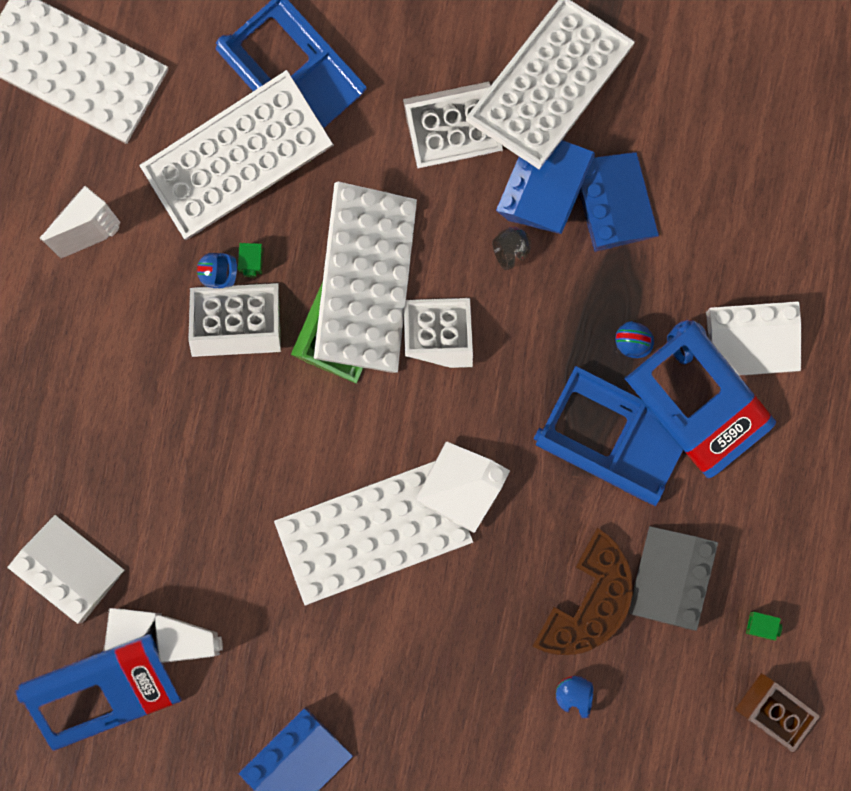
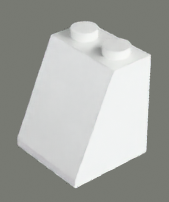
(128, 626)
(184, 640)

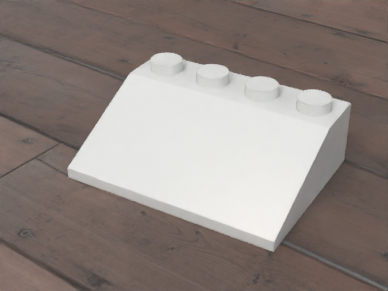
(441, 129)
(81, 225)
(234, 320)
(758, 337)
(66, 569)

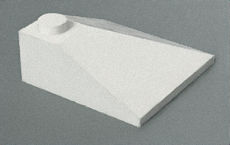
(439, 331)
(462, 486)

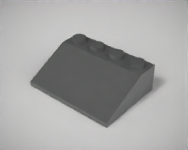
(673, 578)

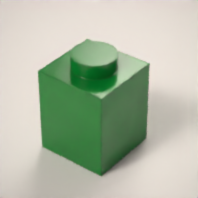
(250, 259)
(764, 626)

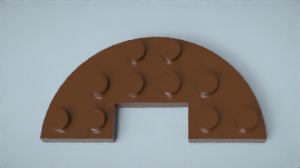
(602, 607)

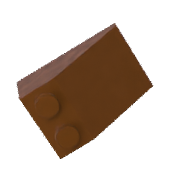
(777, 712)

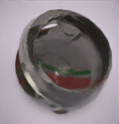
(509, 243)

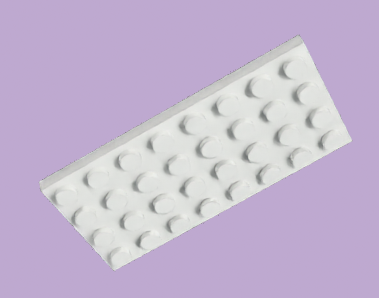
(76, 67)
(550, 82)
(236, 155)
(365, 278)
(365, 536)

